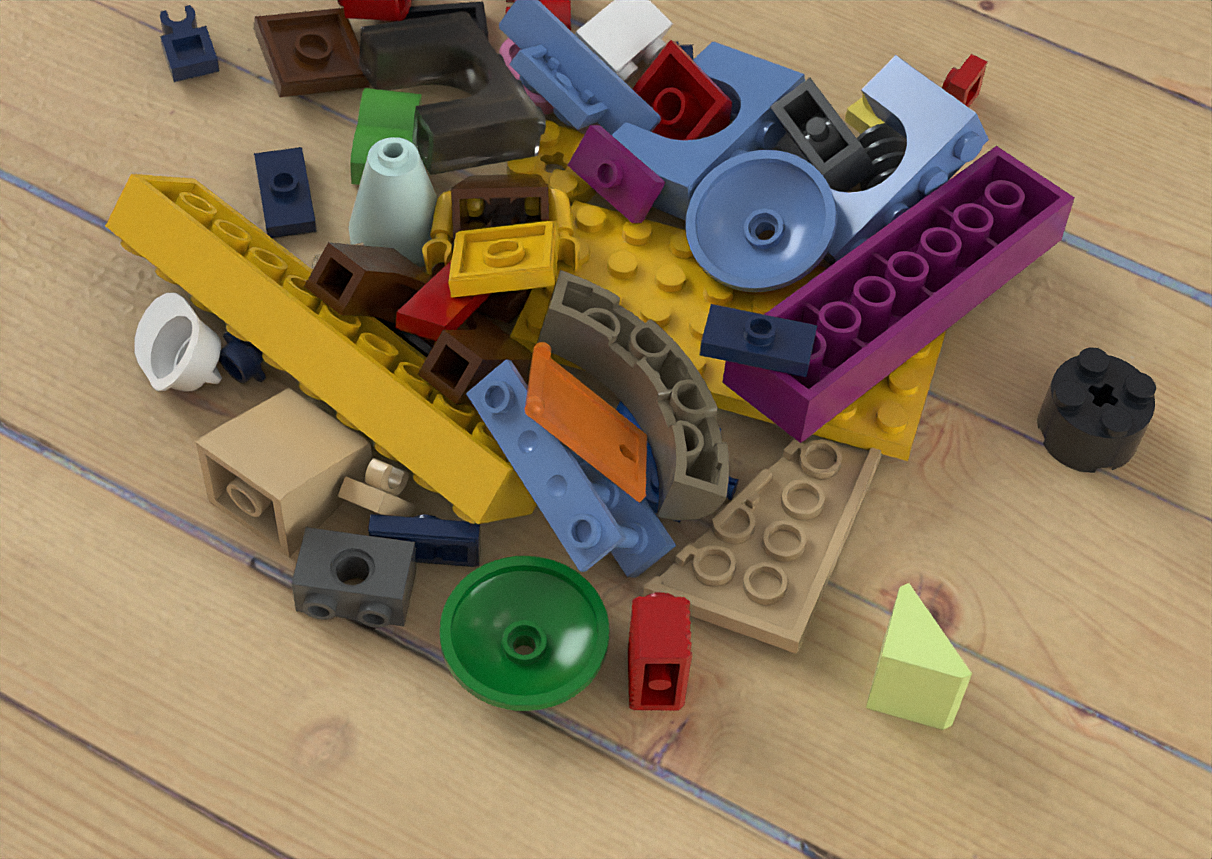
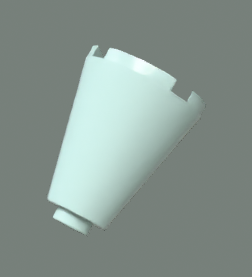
(394, 200)

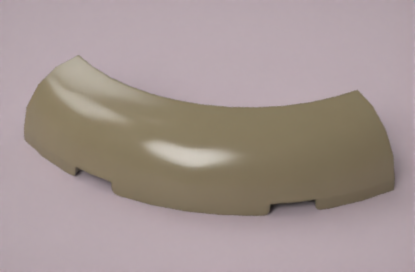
(654, 384)

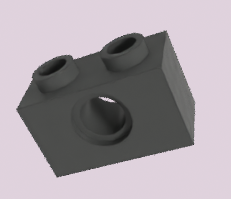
(823, 137)
(334, 557)

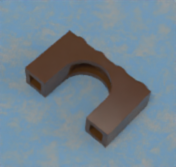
(380, 281)

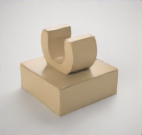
(380, 490)

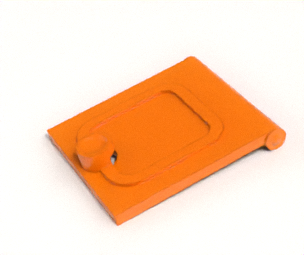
(586, 423)

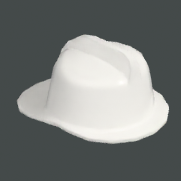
(176, 346)

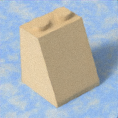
(281, 467)

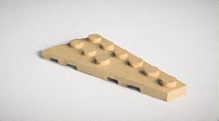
(775, 544)

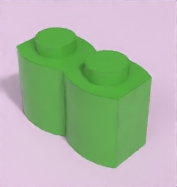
(380, 117)

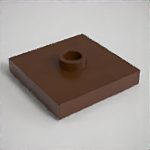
(310, 52)

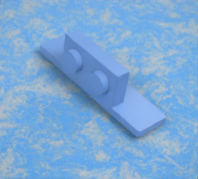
(569, 73)

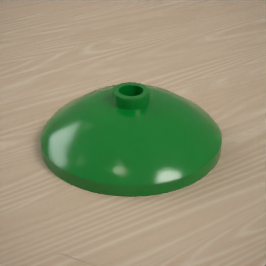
(529, 605)

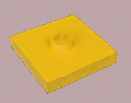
(504, 259)

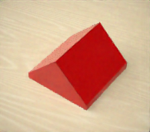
(683, 96)

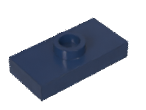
(285, 192)
(758, 340)
(435, 539)

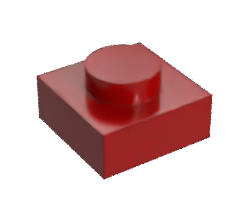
(967, 81)

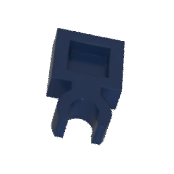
(187, 47)

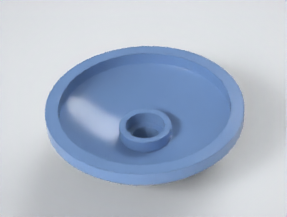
(756, 195)

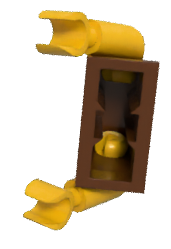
(498, 202)

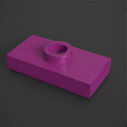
(616, 174)

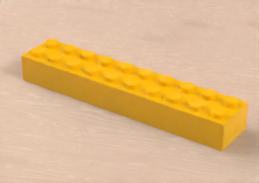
(336, 358)

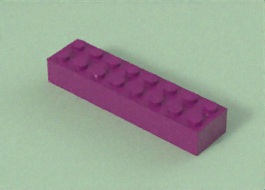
(907, 288)

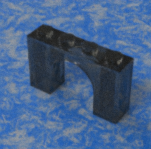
(451, 51)

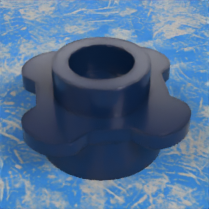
(241, 359)

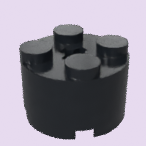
(1096, 411)

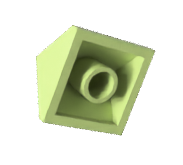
(917, 667)

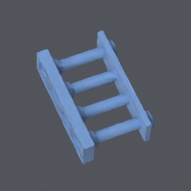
(575, 498)

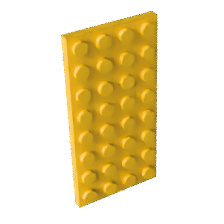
(661, 281)

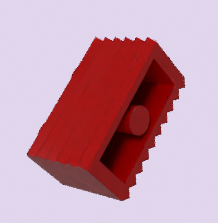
(659, 652)

